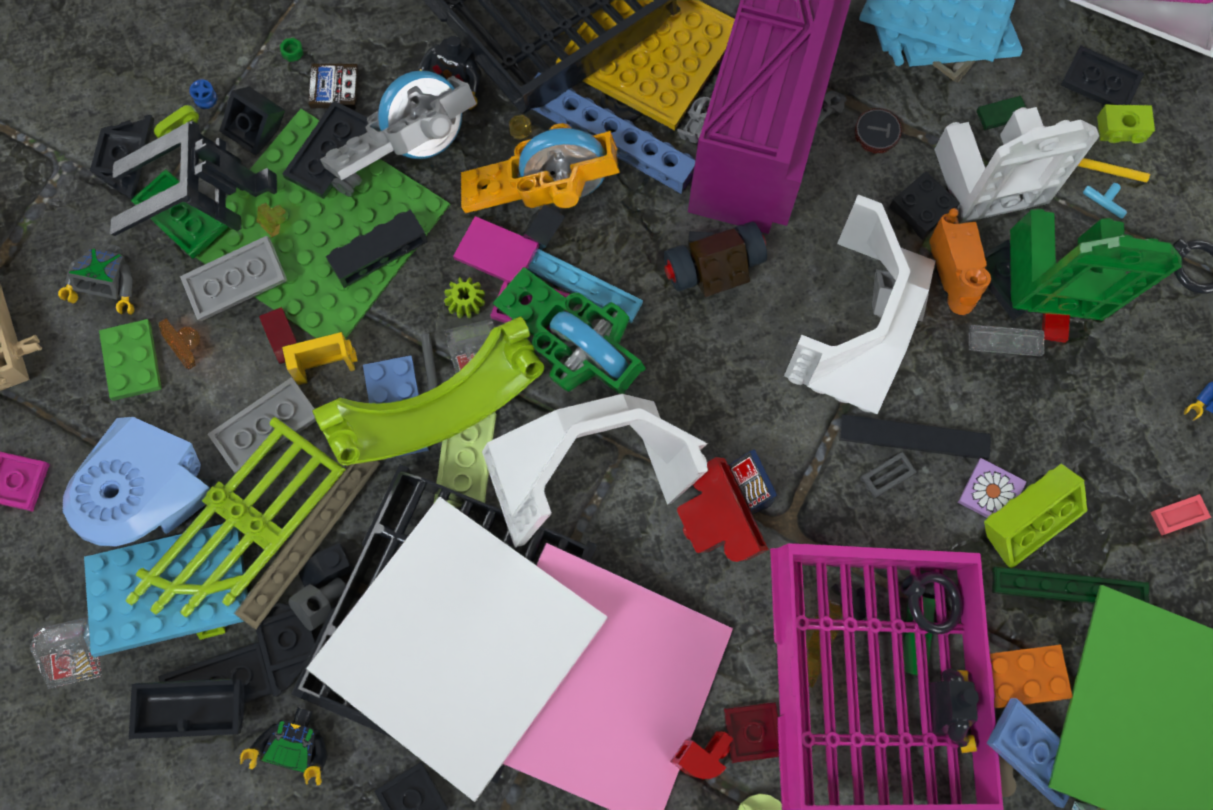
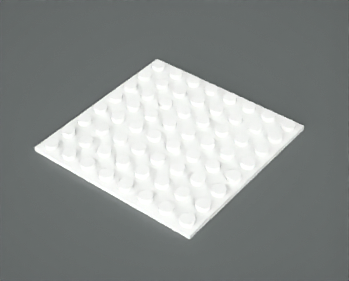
(457, 647)

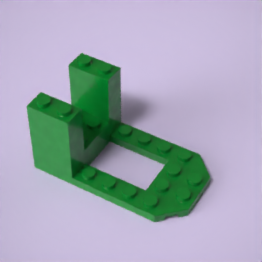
(1092, 276)

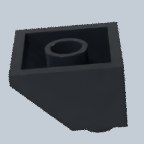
(251, 119)

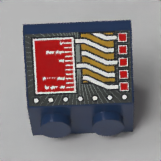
(753, 482)

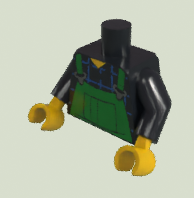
(291, 747)

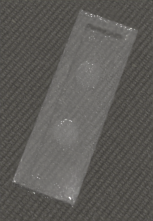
(1006, 340)

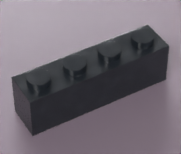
(376, 248)

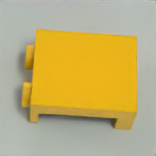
(318, 353)

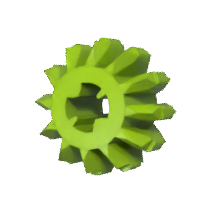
(464, 289)

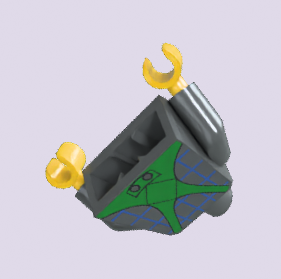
(100, 274)

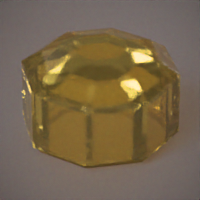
(520, 127)

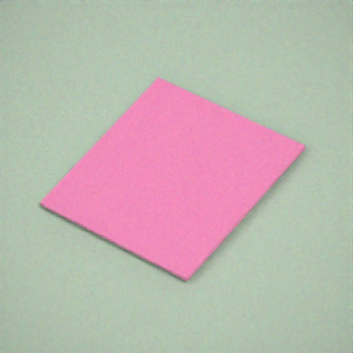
(626, 696)

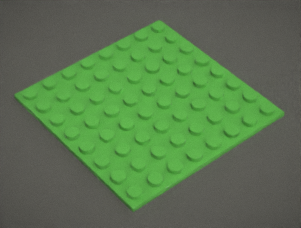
(316, 226)
(1139, 711)

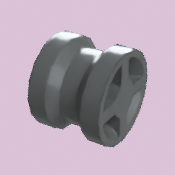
(347, 185)

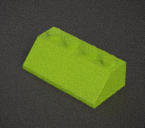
(1036, 515)

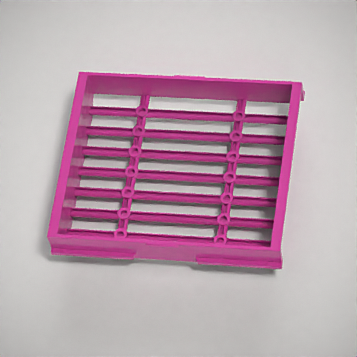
(794, 717)

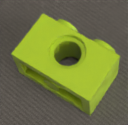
(1137, 118)

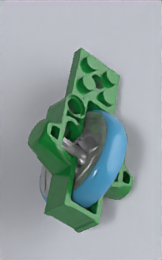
(589, 349)

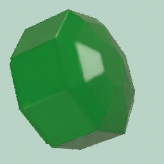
(291, 49)

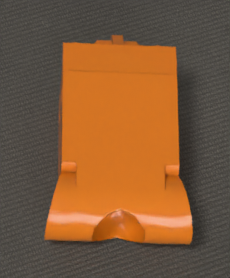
(960, 262)

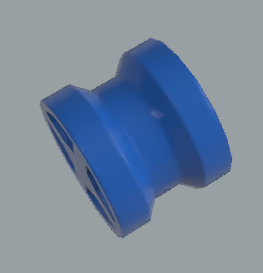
(199, 89)

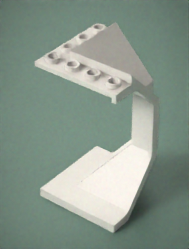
(865, 366)
(529, 455)

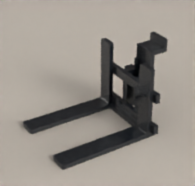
(218, 169)

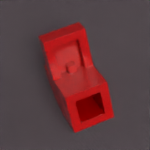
(703, 762)

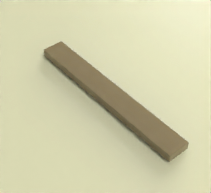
(303, 543)

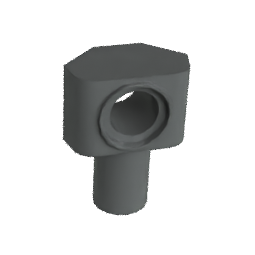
(320, 598)

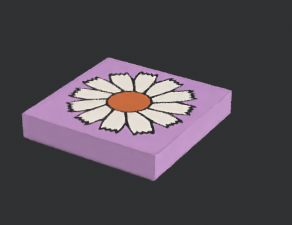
(990, 488)

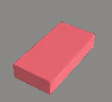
(1180, 515)

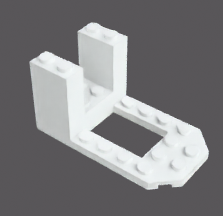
(1021, 172)

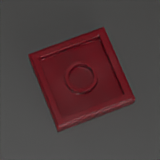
(753, 732)

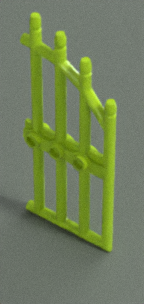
(245, 518)

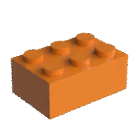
(1030, 676)

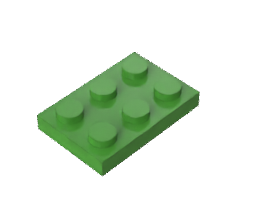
(130, 360)

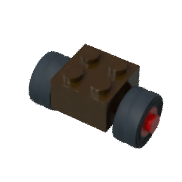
(717, 260)

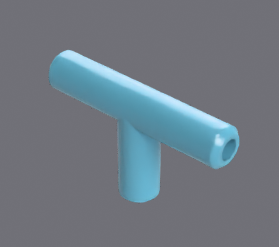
(1106, 200)

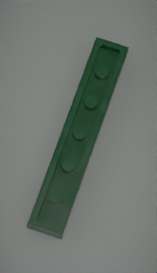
(1061, 586)

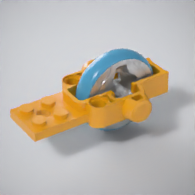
(571, 153)

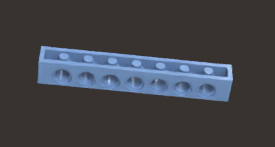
(633, 154)

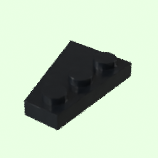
(999, 268)

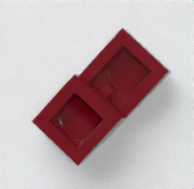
(278, 332)

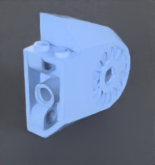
(133, 485)

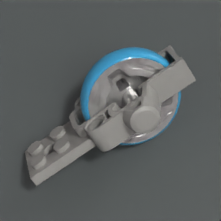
(414, 118)

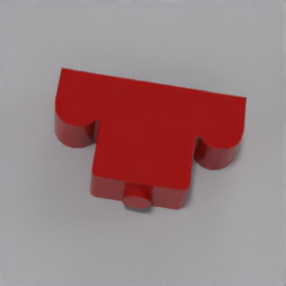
(721, 516)

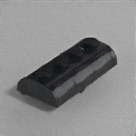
(186, 708)

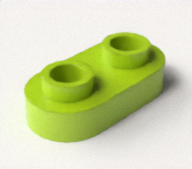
(175, 120)

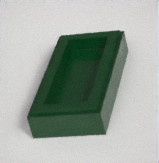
(999, 113)

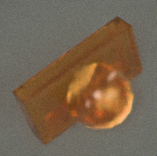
(181, 341)

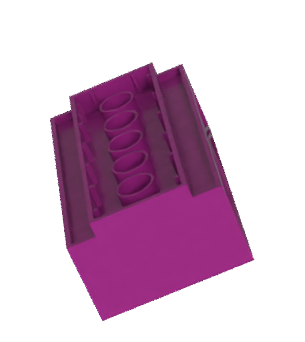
(765, 110)

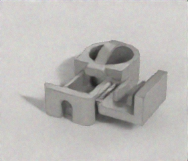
(694, 126)

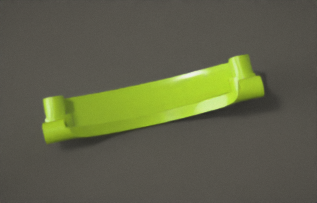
(386, 430)

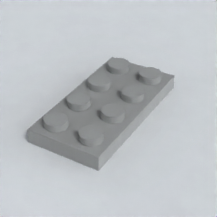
(233, 278)
(249, 428)

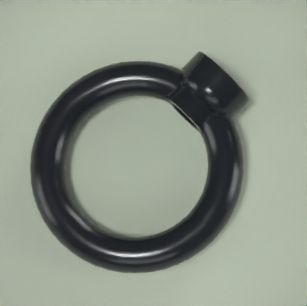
(1183, 249)
(914, 589)

